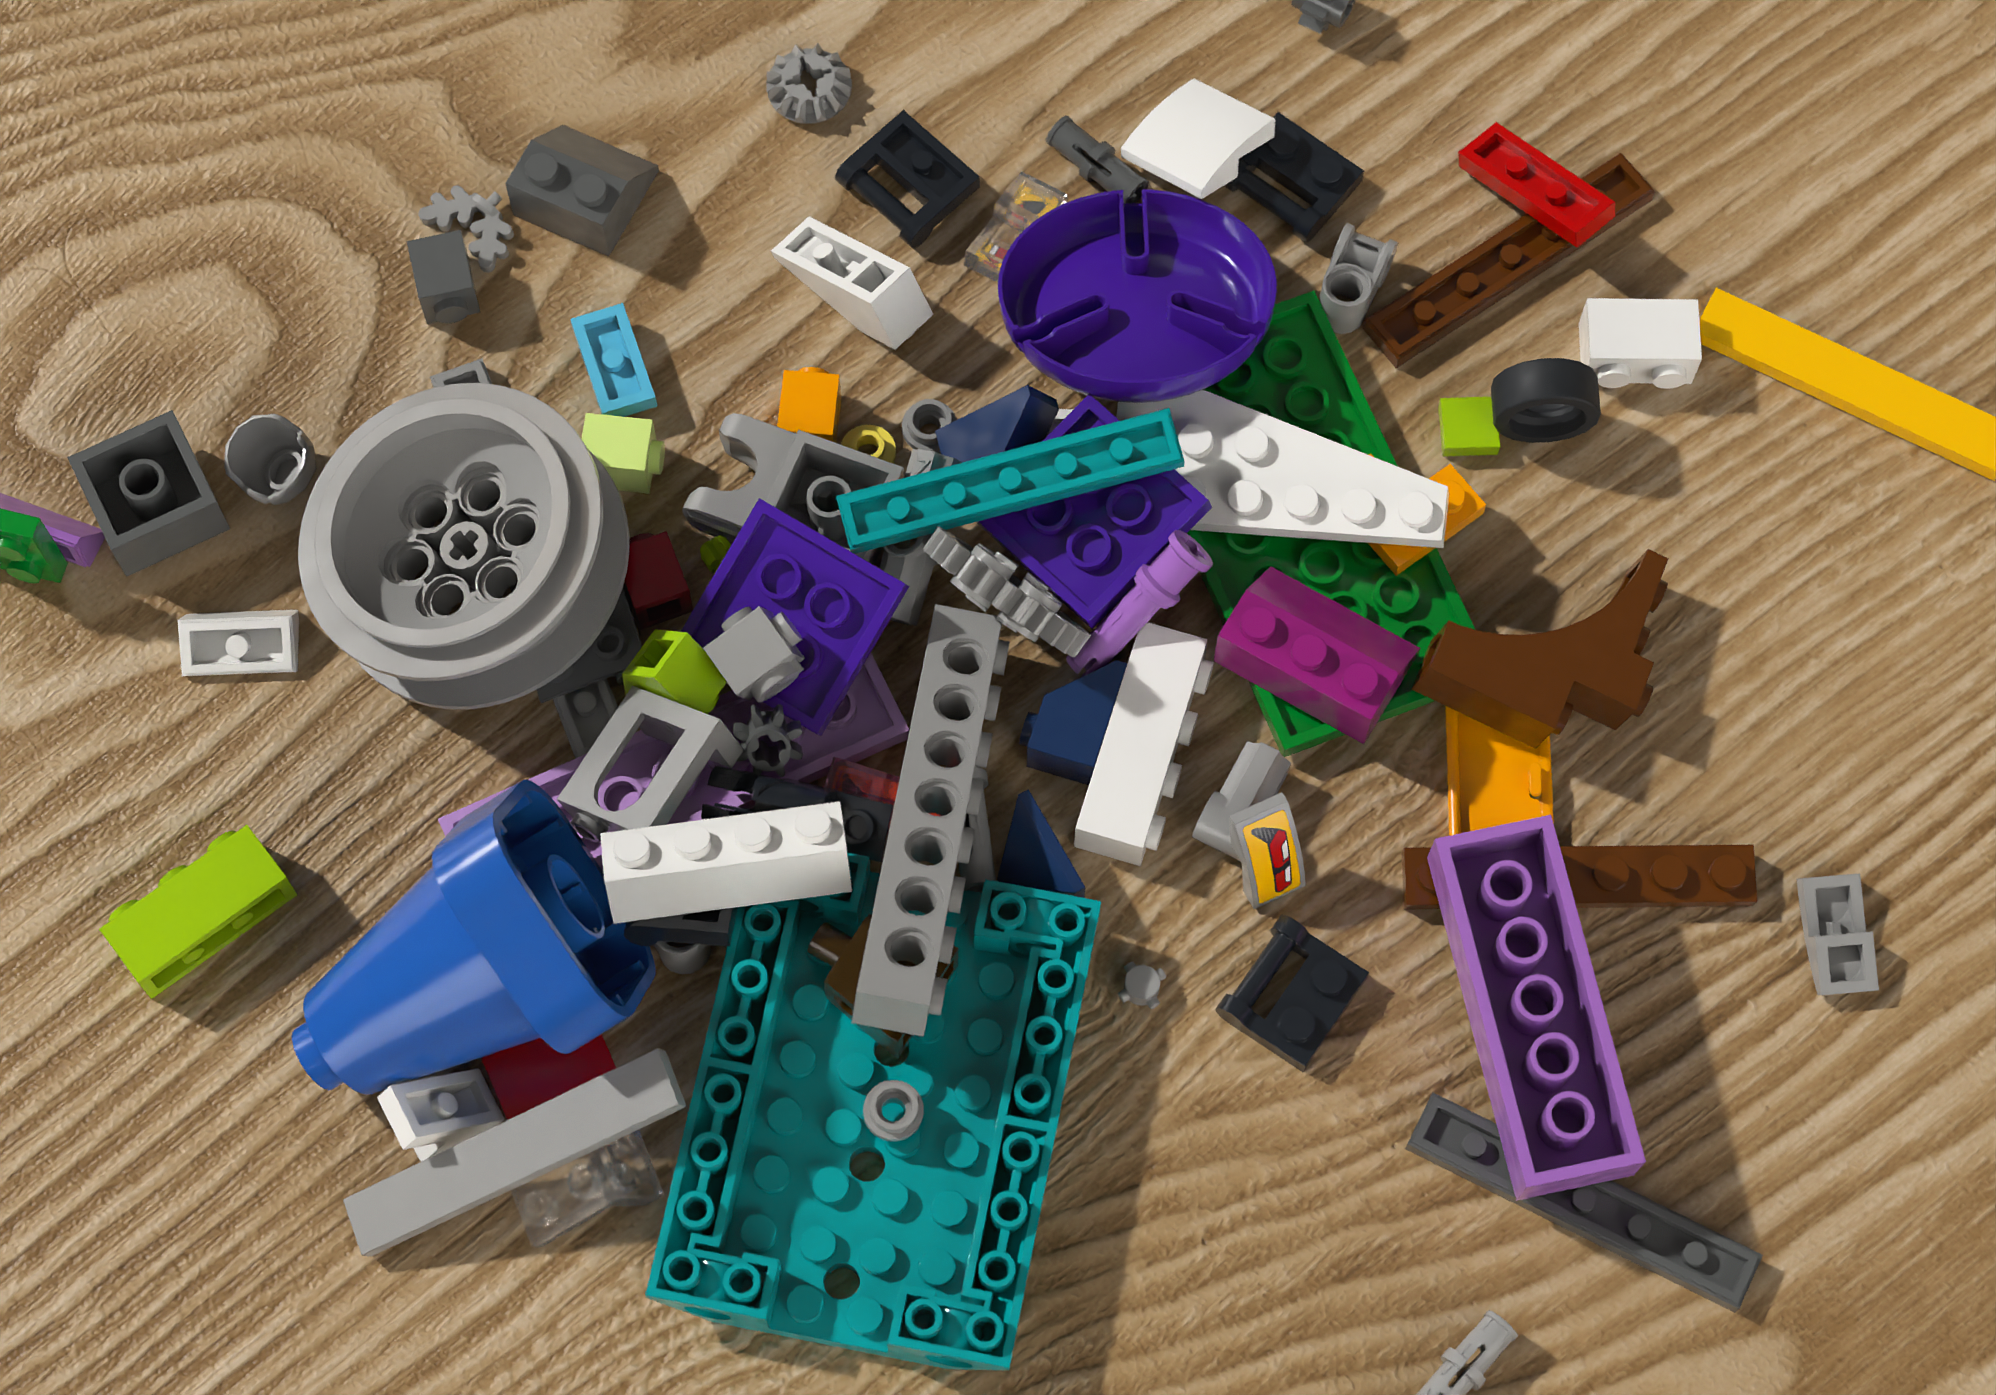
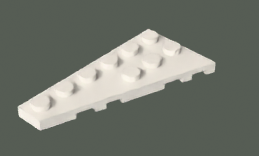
(1294, 482)

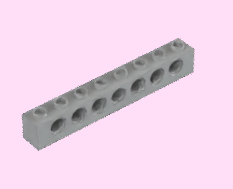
(887, 992)

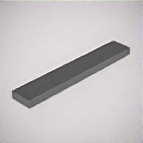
(1598, 1212)

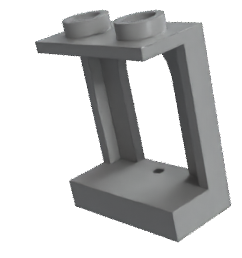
(695, 741)

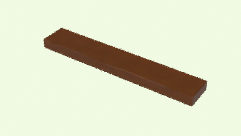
(1493, 271)

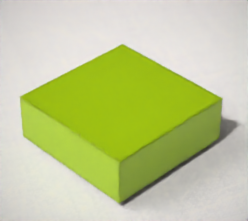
(1467, 427)

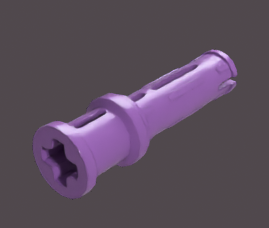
(1155, 588)

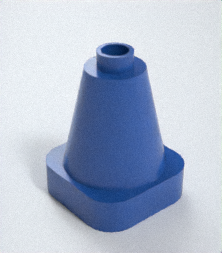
(478, 956)

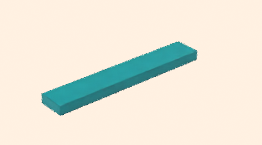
(1010, 481)

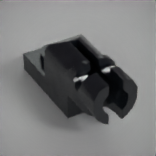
(864, 818)

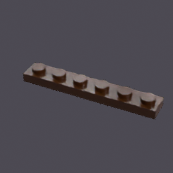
(1628, 876)

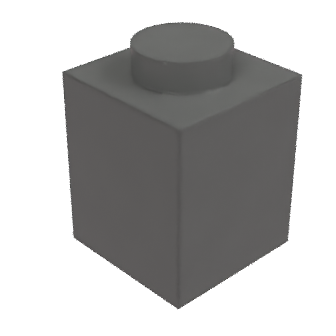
(443, 277)

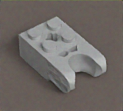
(793, 474)

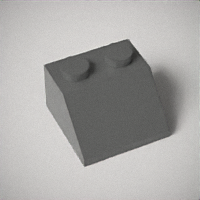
(579, 187)

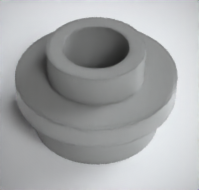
(923, 413)
(893, 1092)

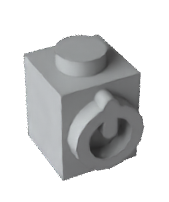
(757, 653)

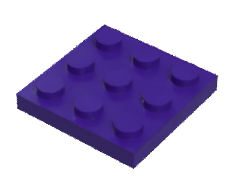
(1097, 540)
(823, 590)

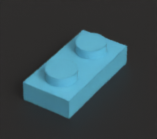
(613, 362)

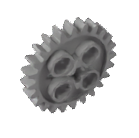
(990, 580)

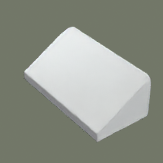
(239, 642)

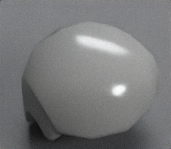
(270, 458)

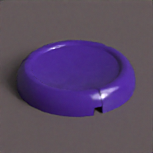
(1137, 295)

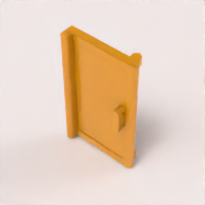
(1493, 776)

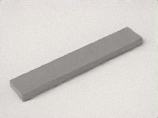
(514, 1152)

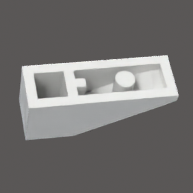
(856, 281)

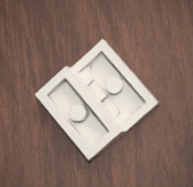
(1197, 138)

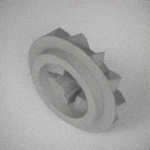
(794, 100)

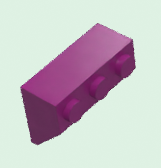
(1314, 653)

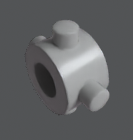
(1141, 985)

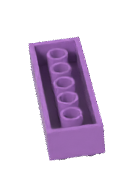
(1534, 1008)

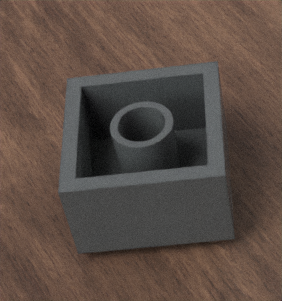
(148, 493)

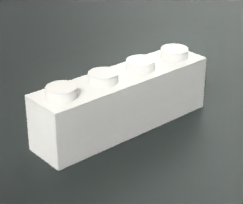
(1141, 743)
(725, 862)

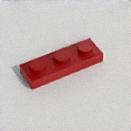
(1536, 184)

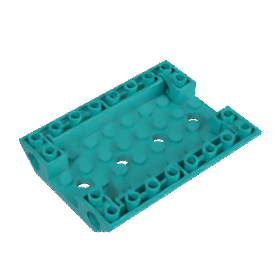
(777, 1117)

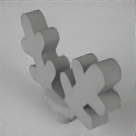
(463, 208)

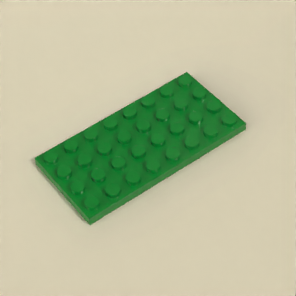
(1308, 382)

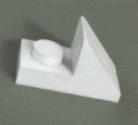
(440, 1111)

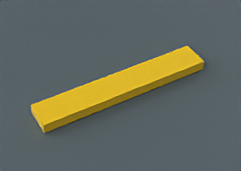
(1850, 382)

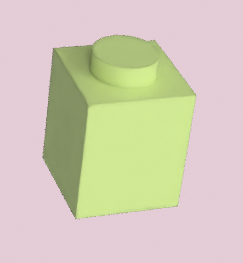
(625, 449)

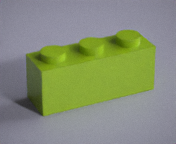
(197, 910)

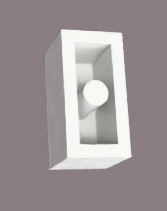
(1641, 341)

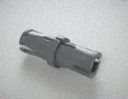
(1072, 140)

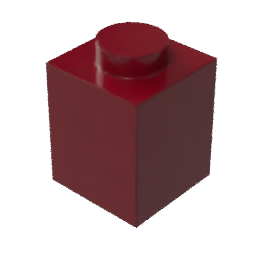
(655, 580)

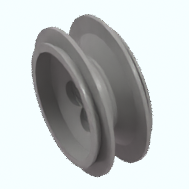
(451, 457)

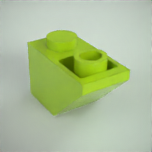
(675, 669)

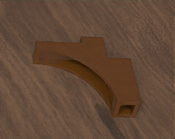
(1537, 679)

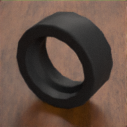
(1545, 400)

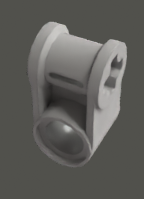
(1355, 271)

